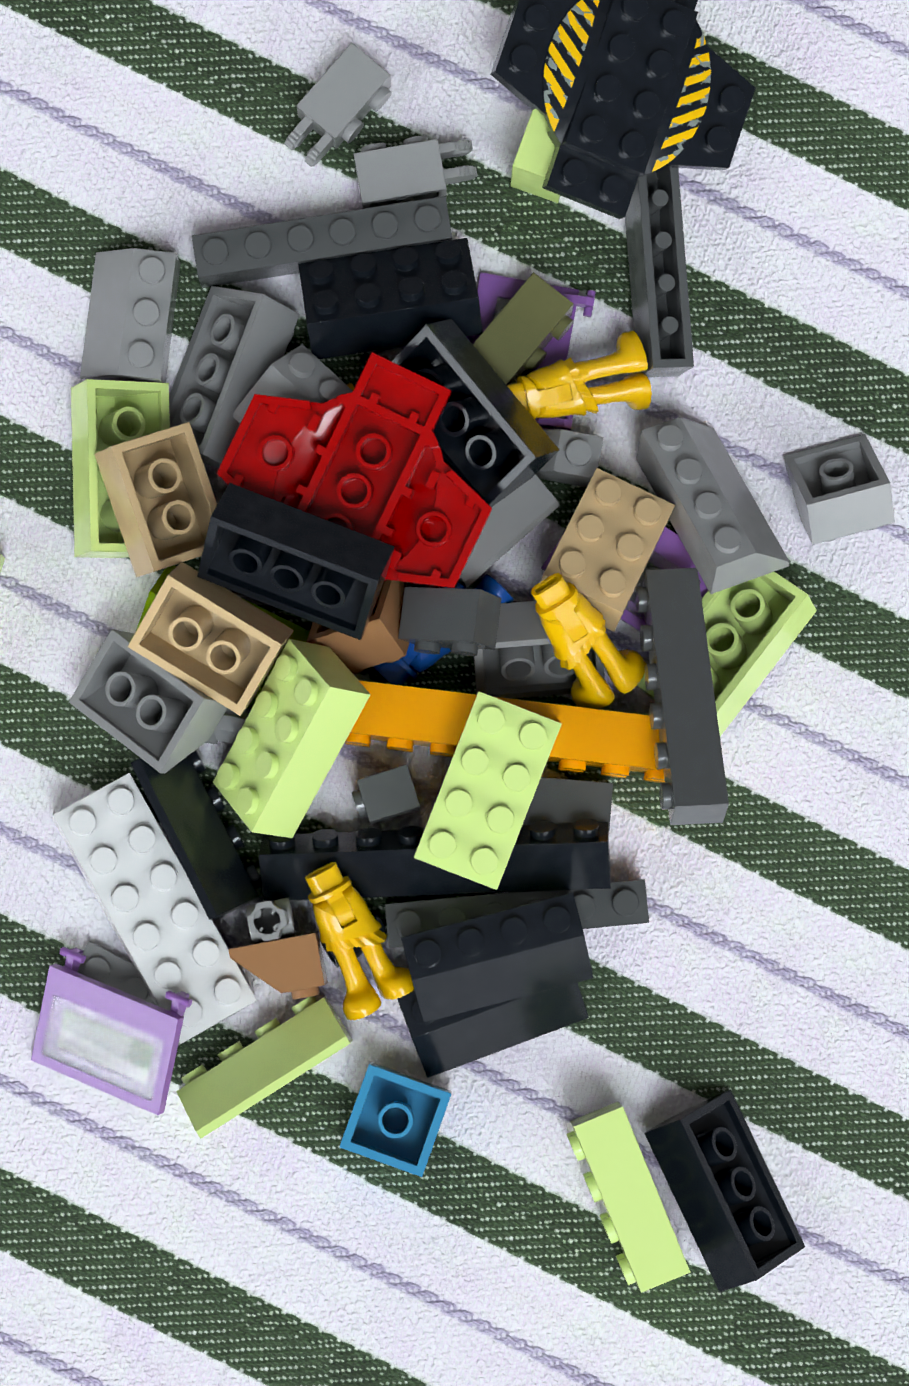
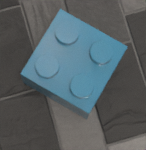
(395, 1119)

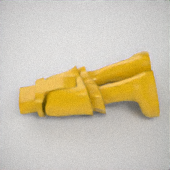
(562, 390)
(575, 628)
(348, 923)

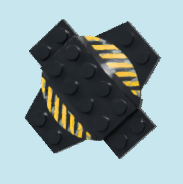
(621, 92)

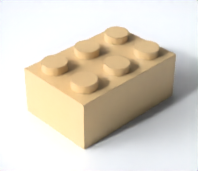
(159, 497)
(610, 543)
(210, 638)

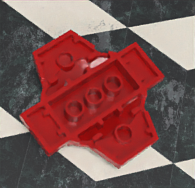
(367, 467)

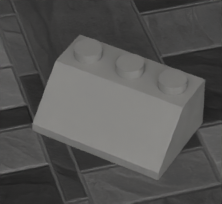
(131, 315)
(508, 524)
(523, 658)
(145, 704)

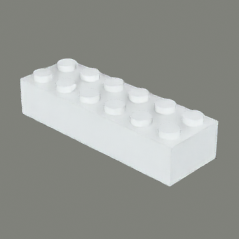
(152, 905)

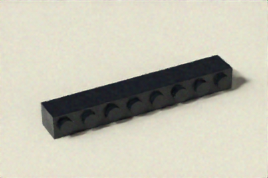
(384, 862)

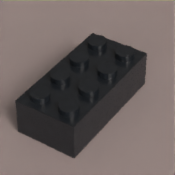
(388, 297)

